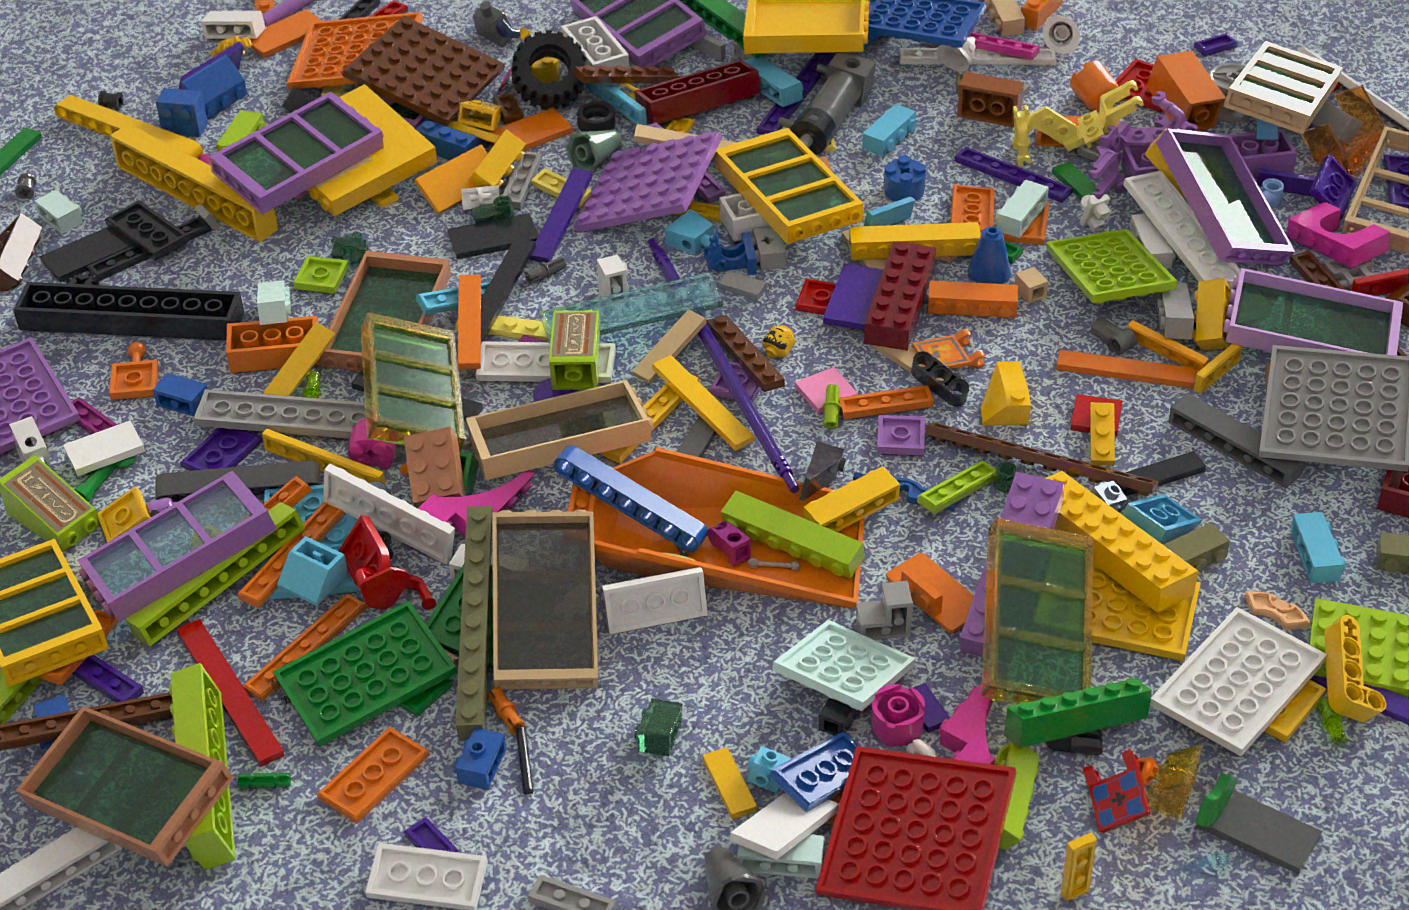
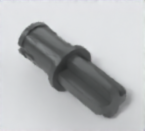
(545, 270)

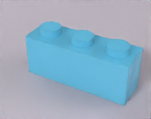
(889, 130)
(1317, 547)

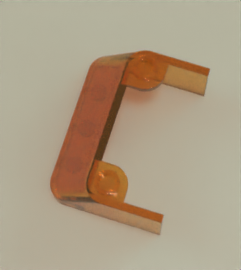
(1357, 154)

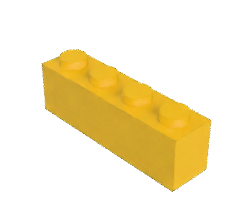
(854, 500)

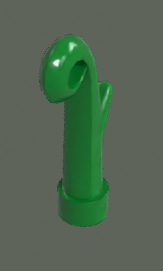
(97, 478)

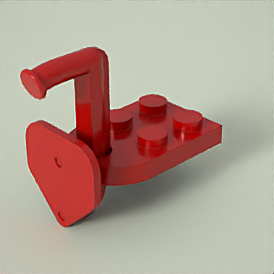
(371, 571)

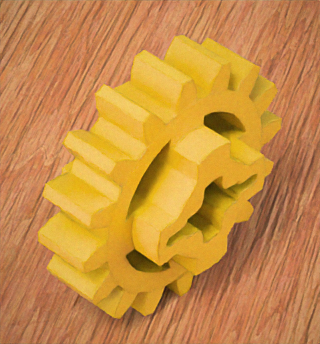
(223, 45)

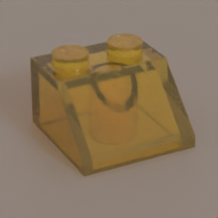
(1175, 782)

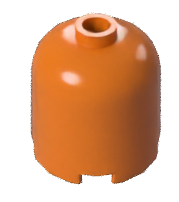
(1092, 83)

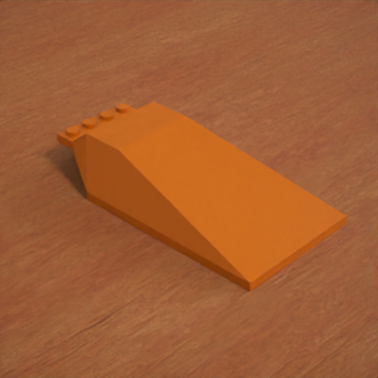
(702, 491)

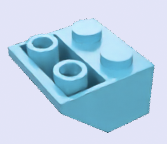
(312, 571)

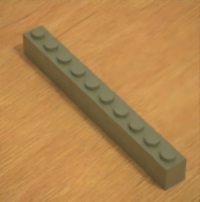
(475, 622)

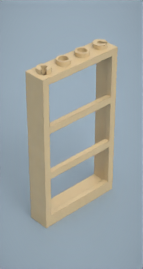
(1399, 238)

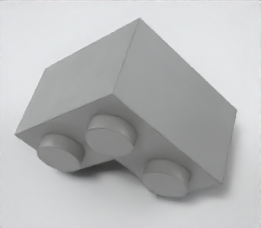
(889, 616)

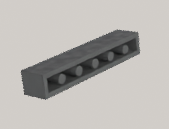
(1231, 439)

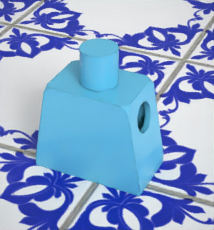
(689, 232)

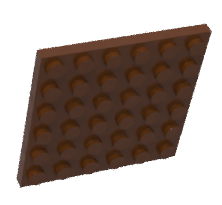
(424, 70)

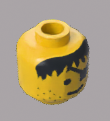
(778, 341)

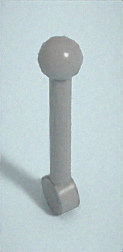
(753, 563)

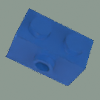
(480, 758)

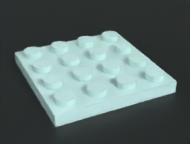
(843, 664)

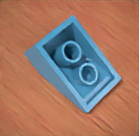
(1161, 518)

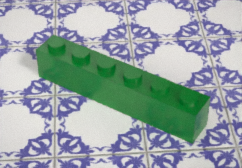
(1077, 712)

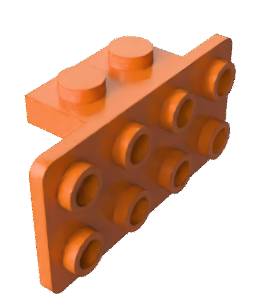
(934, 591)

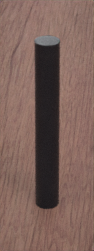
(524, 761)

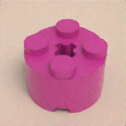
(370, 451)
(897, 715)

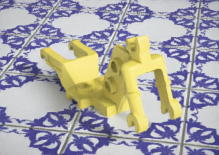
(1090, 125)

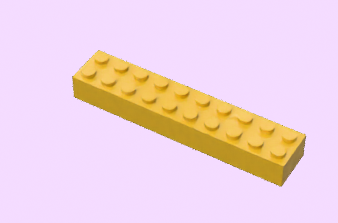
(188, 181)

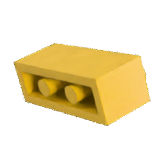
(499, 161)
(1211, 312)

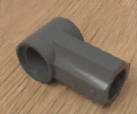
(1116, 339)

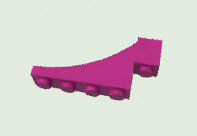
(454, 509)
(966, 729)

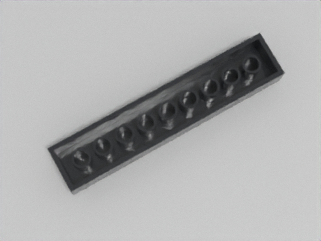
(127, 310)

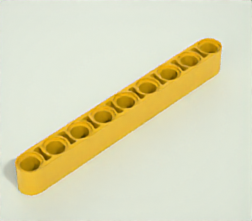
(109, 121)

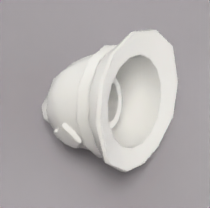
(1061, 34)
(957, 58)

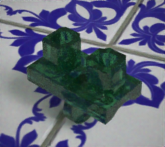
(351, 245)

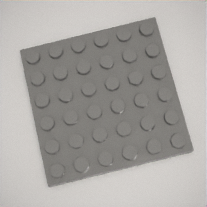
(1337, 408)

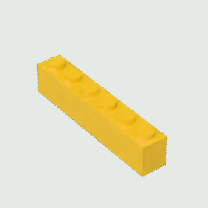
(947, 238)

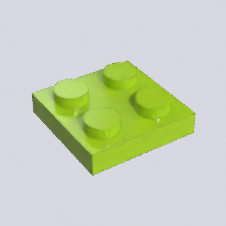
(321, 274)

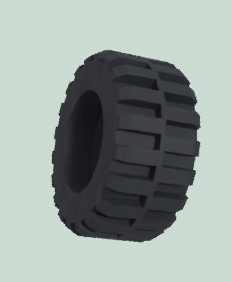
(544, 46)

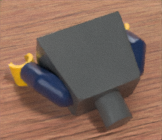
(495, 26)

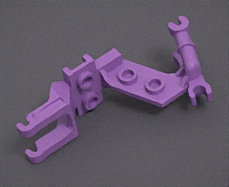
(1123, 135)

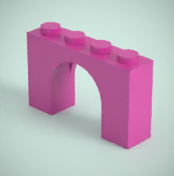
(1314, 231)

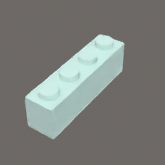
(273, 302)

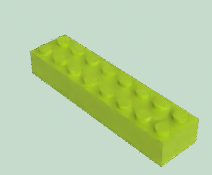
(200, 727)

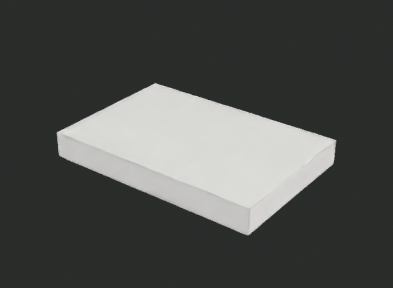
(104, 448)

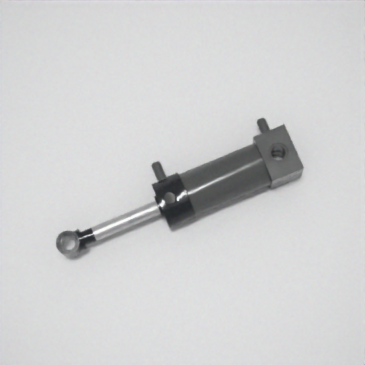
(846, 86)

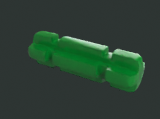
(264, 780)

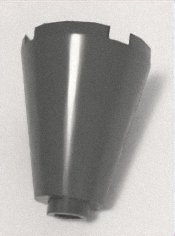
(731, 883)

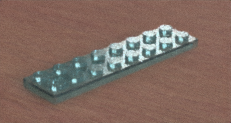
(646, 304)

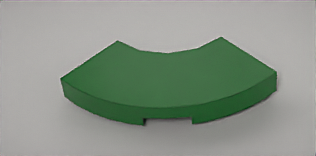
(1216, 801)

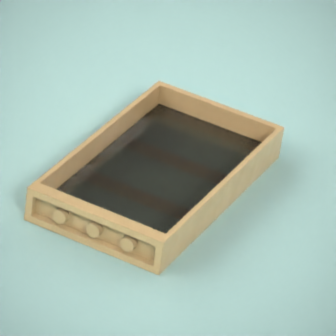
(539, 431)
(544, 600)

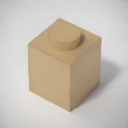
(1031, 285)

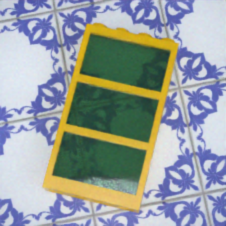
(788, 185)
(43, 615)

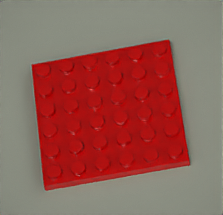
(916, 831)

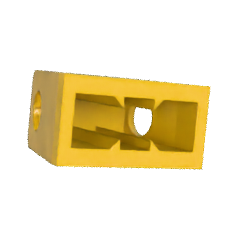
(484, 114)

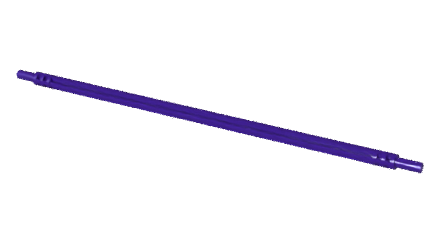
(733, 382)

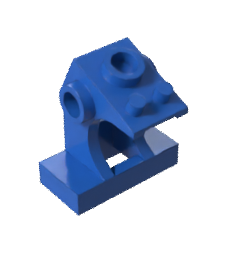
(731, 258)

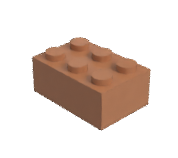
(434, 465)

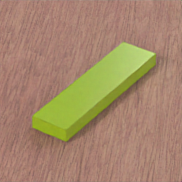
(957, 487)

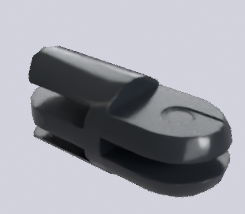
(1084, 743)

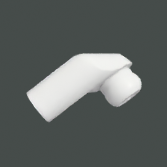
(920, 747)

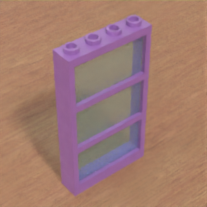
(175, 546)

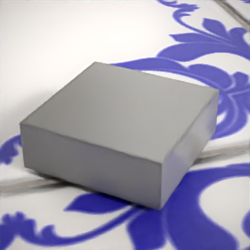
(207, 217)

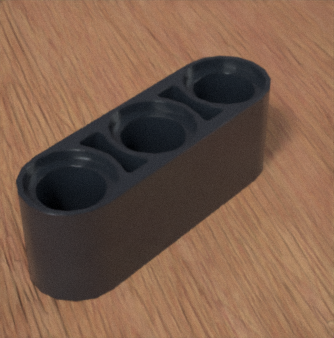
(936, 369)

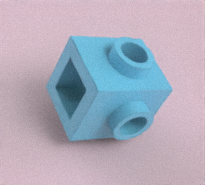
(761, 766)

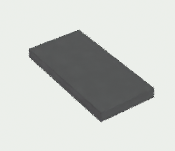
(1265, 832)

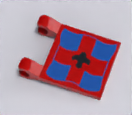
(1118, 797)

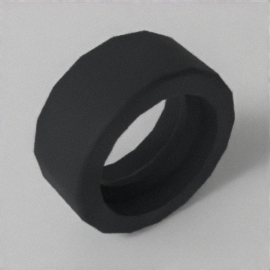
(596, 109)

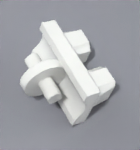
(478, 196)
(1095, 211)

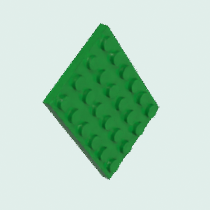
(364, 673)

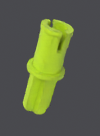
(831, 406)

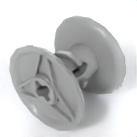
(1224, 77)

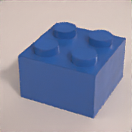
(182, 112)

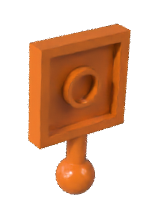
(134, 378)

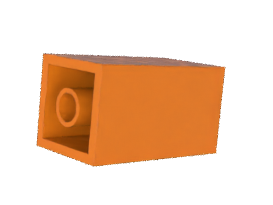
(1188, 87)

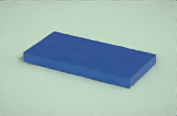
(817, 772)

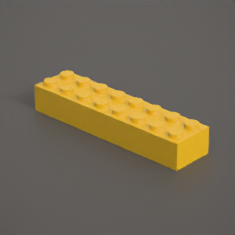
(1125, 549)

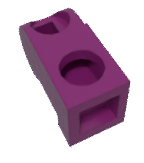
(730, 542)

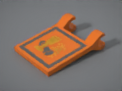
(949, 350)

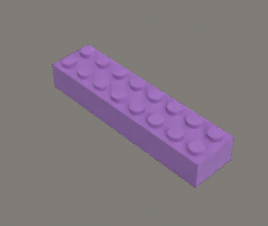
(1257, 153)
(1031, 502)

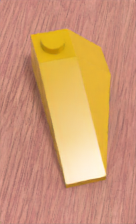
(1006, 396)

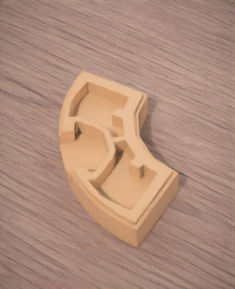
(1286, 614)

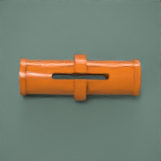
(505, 709)

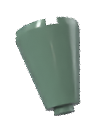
(592, 147)

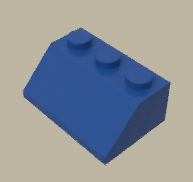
(219, 84)
(448, 141)

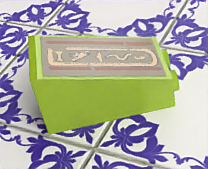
(574, 350)
(47, 504)

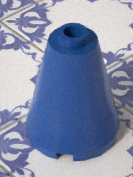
(990, 258)

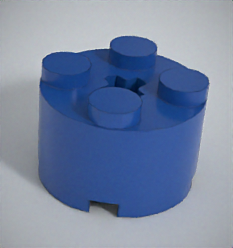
(904, 179)

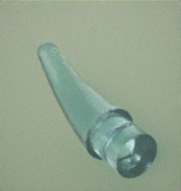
(1213, 859)

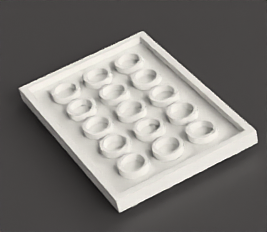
(1238, 681)

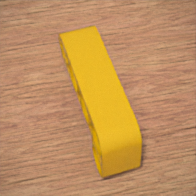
(1345, 673)

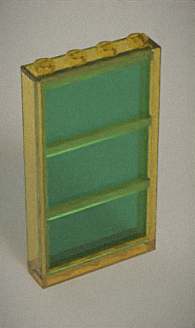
(409, 379)
(1036, 612)

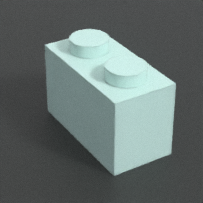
(59, 211)

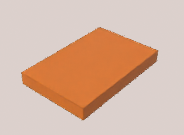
(1035, 232)

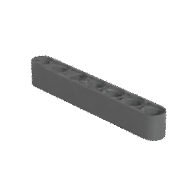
(256, 478)

